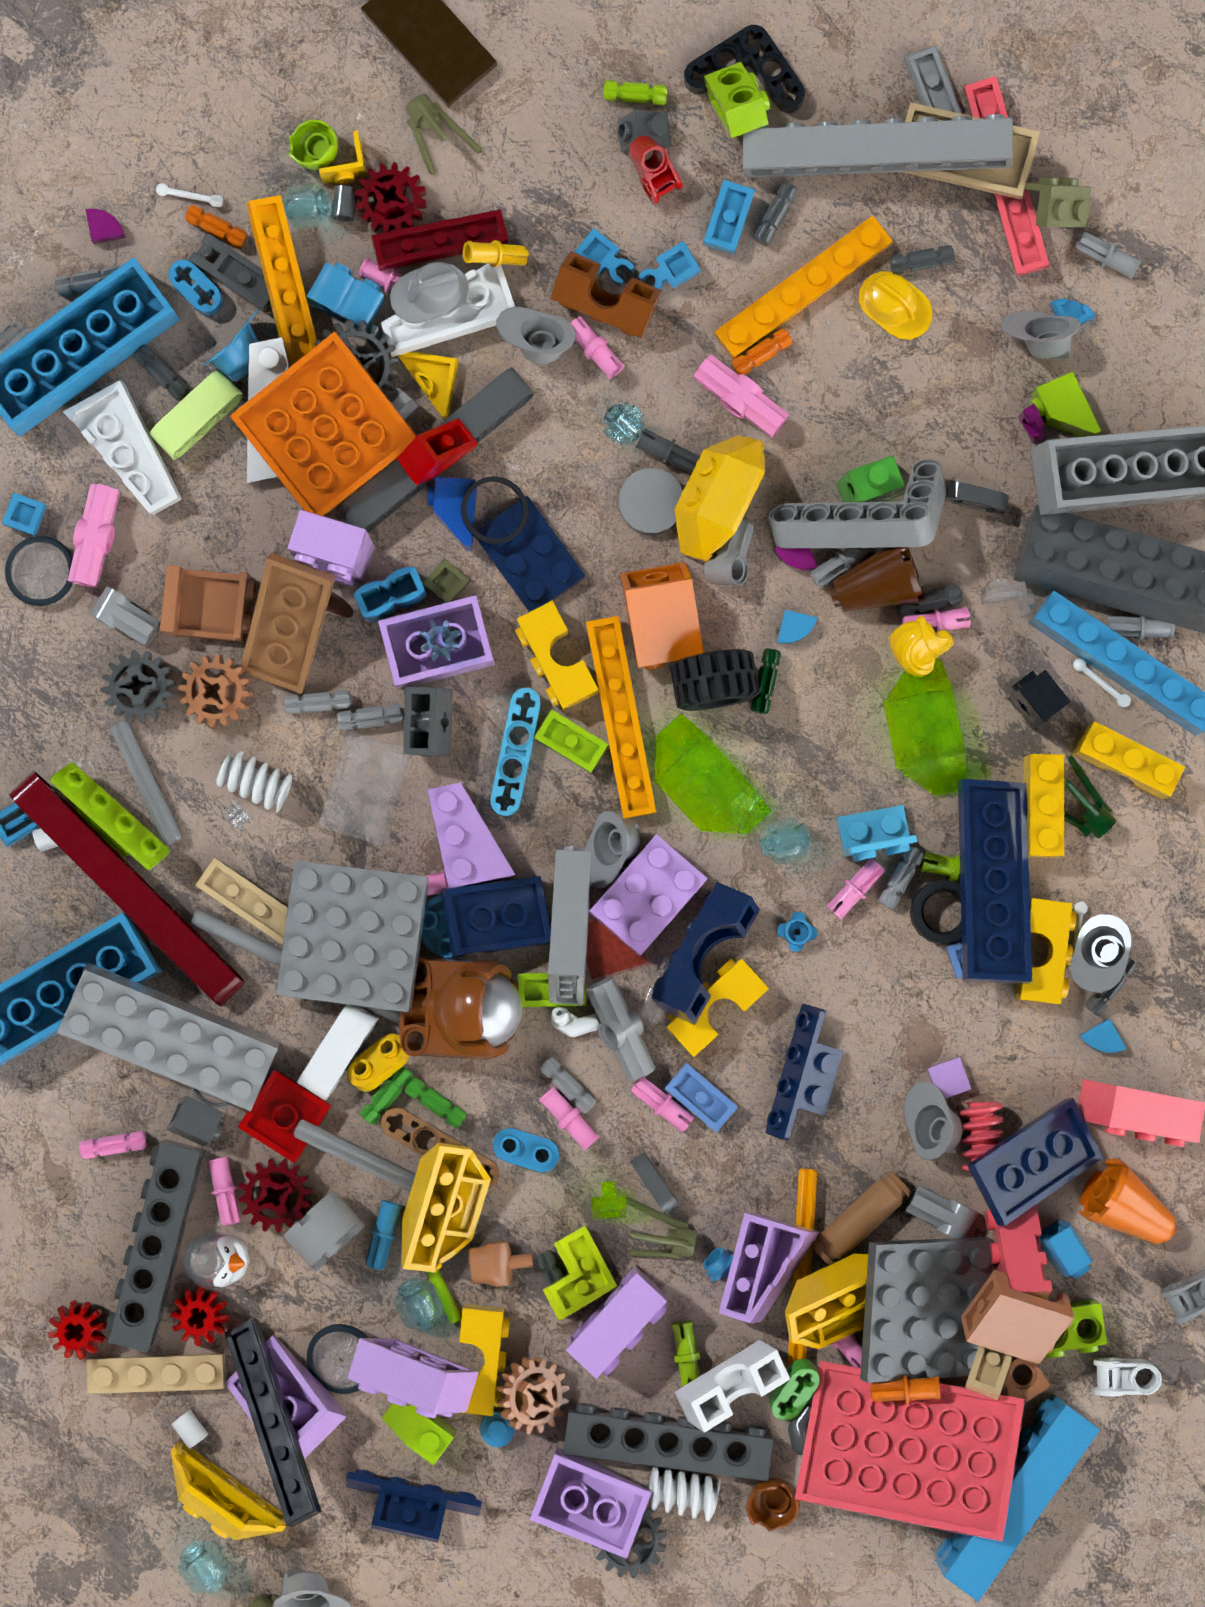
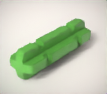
(386, 1095)
(435, 1102)

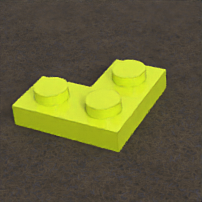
(587, 1274)

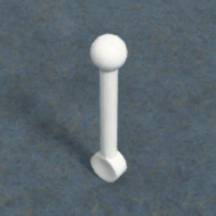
(214, 200)
(1121, 700)
(1080, 908)

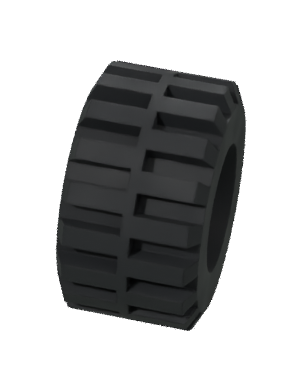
(714, 679)

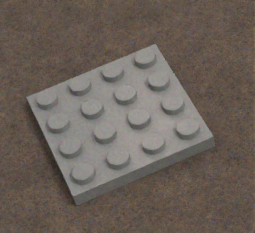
(352, 936)

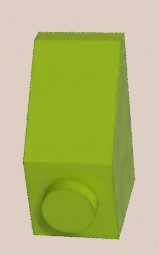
(1065, 407)
(420, 1433)

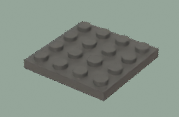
(917, 1306)

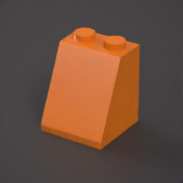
(661, 614)

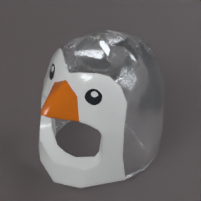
(212, 1260)

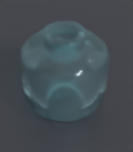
(307, 205)
(786, 841)
(418, 1304)
(203, 1567)

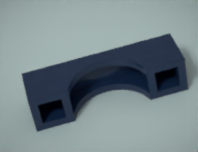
(723, 916)

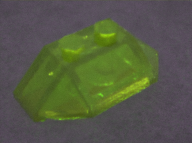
(926, 731)
(705, 781)

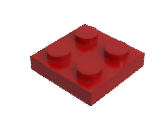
(278, 1112)

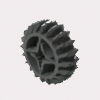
(380, 352)

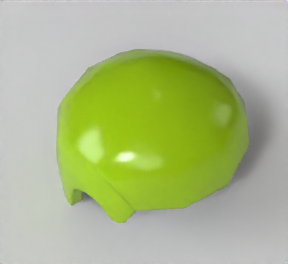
(313, 145)

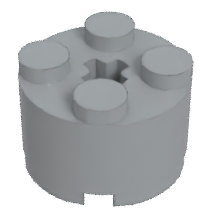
(324, 1230)

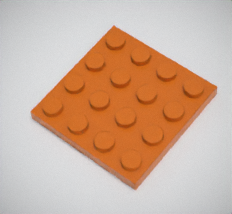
(324, 426)

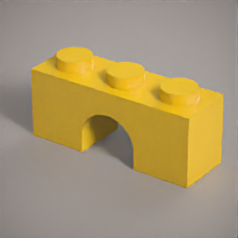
(567, 683)
(1136, 762)
(1045, 804)
(1052, 923)
(735, 983)
(485, 1329)

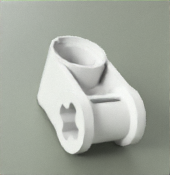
(1118, 1377)

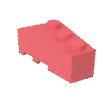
(1141, 1112)
(1019, 1253)

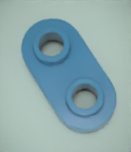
(526, 1147)

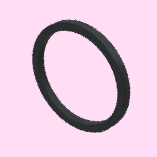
(515, 488)

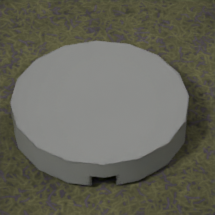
(649, 501)

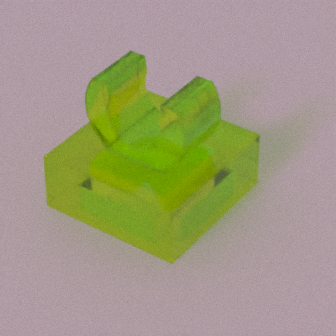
(608, 1205)

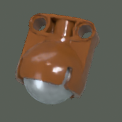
(461, 1010)

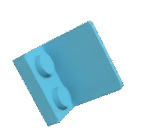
(875, 831)

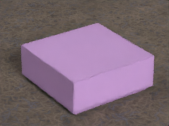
(949, 1077)

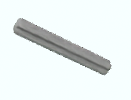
(146, 782)
(354, 1155)

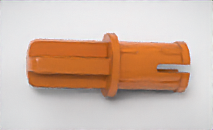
(906, 1389)

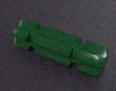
(766, 680)

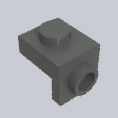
(643, 123)

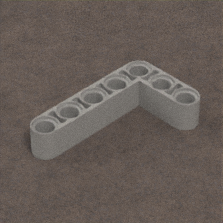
(866, 523)

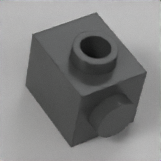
(196, 1121)

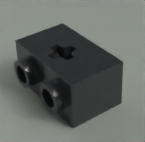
(1038, 698)

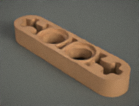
(440, 1137)

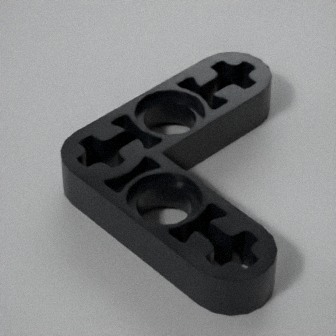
(746, 55)

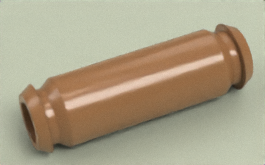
(861, 1218)

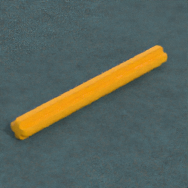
(806, 1218)

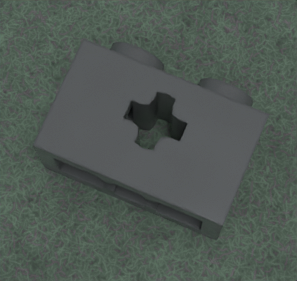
(427, 721)

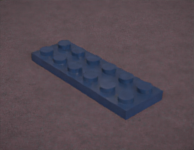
(994, 881)

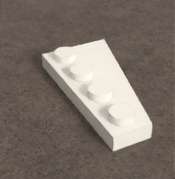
(485, 300)
(266, 362)
(120, 435)

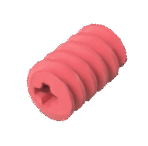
(981, 1128)

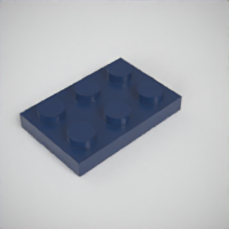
(533, 561)
(496, 916)

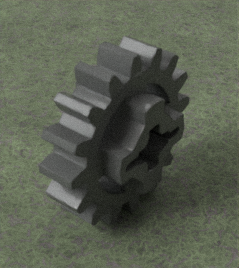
(137, 672)

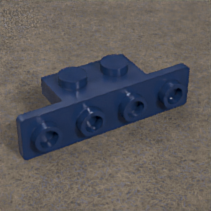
(806, 1074)
(410, 1508)

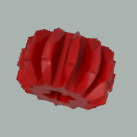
(68, 1320)
(211, 1322)

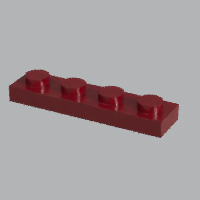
(436, 239)

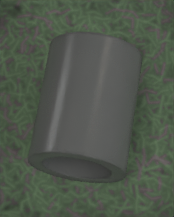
(343, 203)

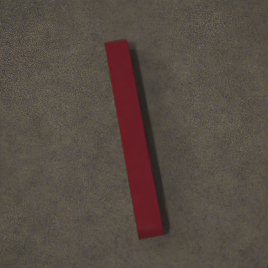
(127, 889)

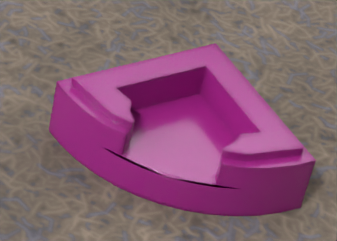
(103, 226)
(1033, 424)
(797, 558)

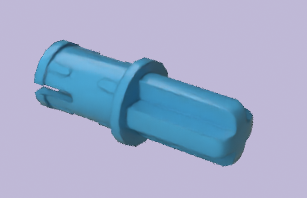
(383, 1234)

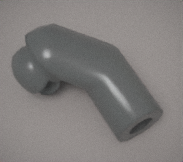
(798, 1428)

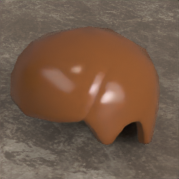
(772, 1504)

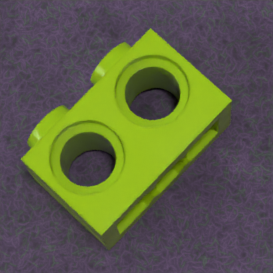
(737, 99)
(1088, 1343)

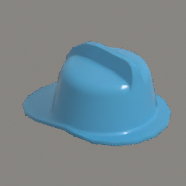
(234, 358)

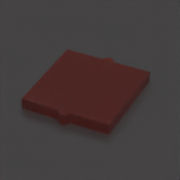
(607, 952)

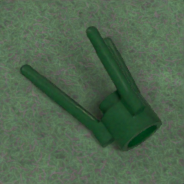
(1097, 815)

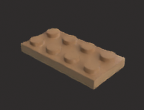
(287, 622)

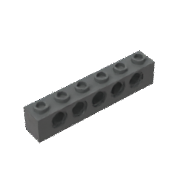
(123, 1328)
(751, 1464)

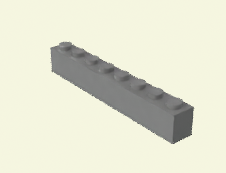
(879, 147)

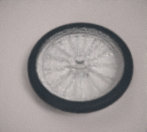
(39, 571)
(331, 1357)

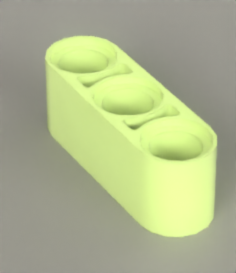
(196, 414)

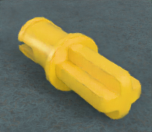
(495, 253)

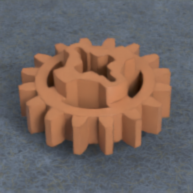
(204, 698)
(521, 1406)

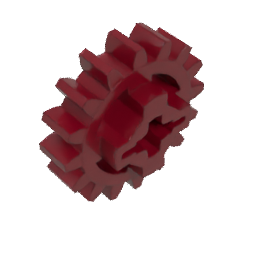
(380, 191)
(282, 1209)

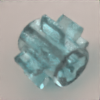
(623, 423)
(430, 636)

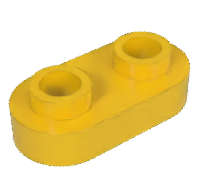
(378, 1063)

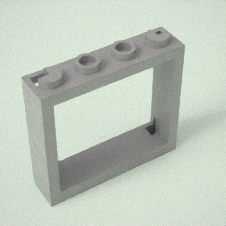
(569, 926)

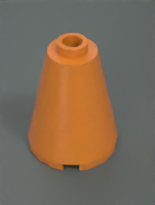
(1126, 1204)

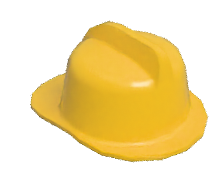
(895, 305)

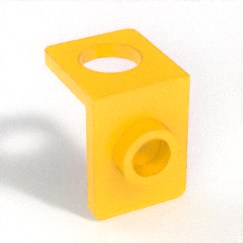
(346, 173)

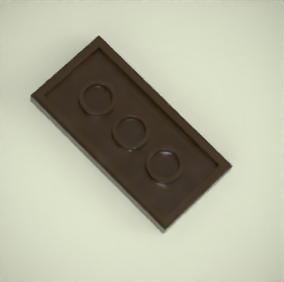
(432, 44)

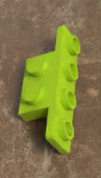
(109, 818)

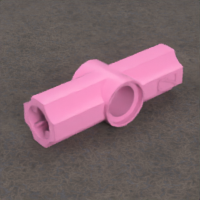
(741, 396)
(94, 536)

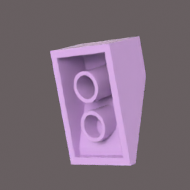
(307, 1400)
(590, 1503)

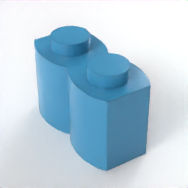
(346, 297)
(381, 598)
(1065, 1249)

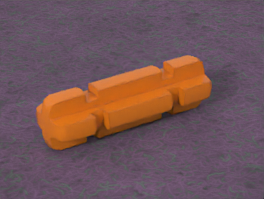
(216, 226)
(762, 352)

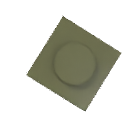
(446, 581)

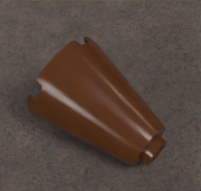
(879, 581)

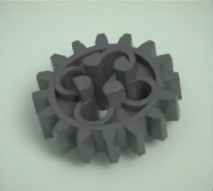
(645, 1550)

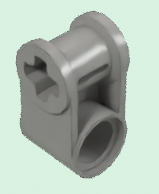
(1192, 1294)

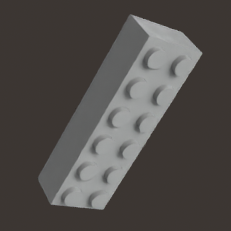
(1120, 470)
(168, 1036)

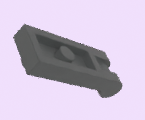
(232, 271)

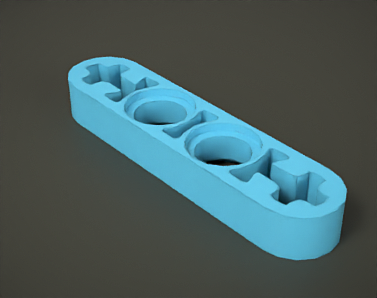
(518, 752)

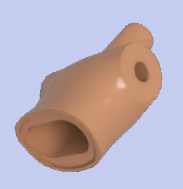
(495, 1264)

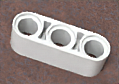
(337, 1051)

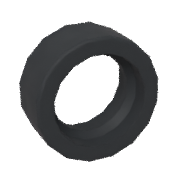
(917, 915)

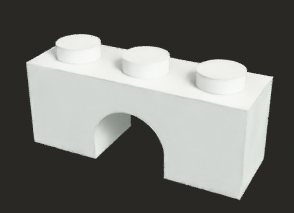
(752, 1370)

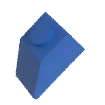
(446, 502)

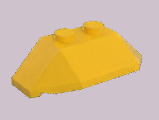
(718, 495)
(442, 1206)
(828, 1303)
(221, 1498)

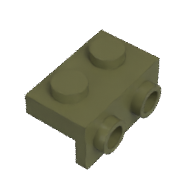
(1061, 202)

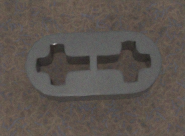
(976, 497)
(655, 1183)

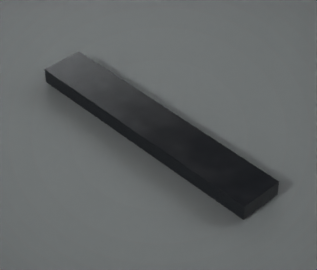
(272, 1423)

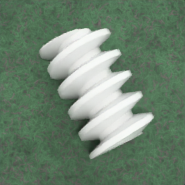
(254, 781)
(683, 1493)

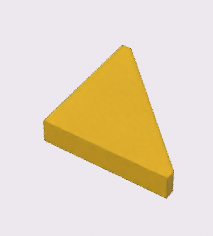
(434, 376)

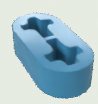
(190, 292)

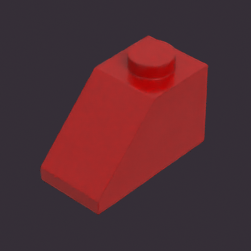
(436, 450)

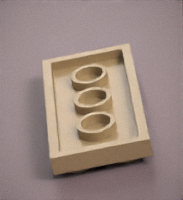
(1001, 181)

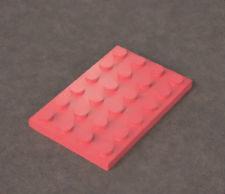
(913, 1462)

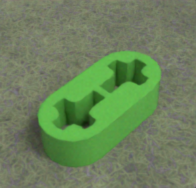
(796, 1390)

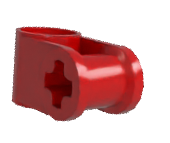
(656, 173)

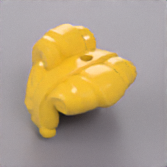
(917, 646)

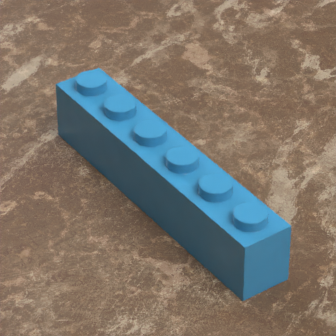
(1122, 662)

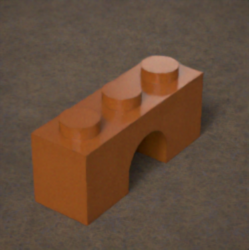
(580, 290)

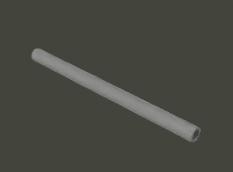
(257, 947)

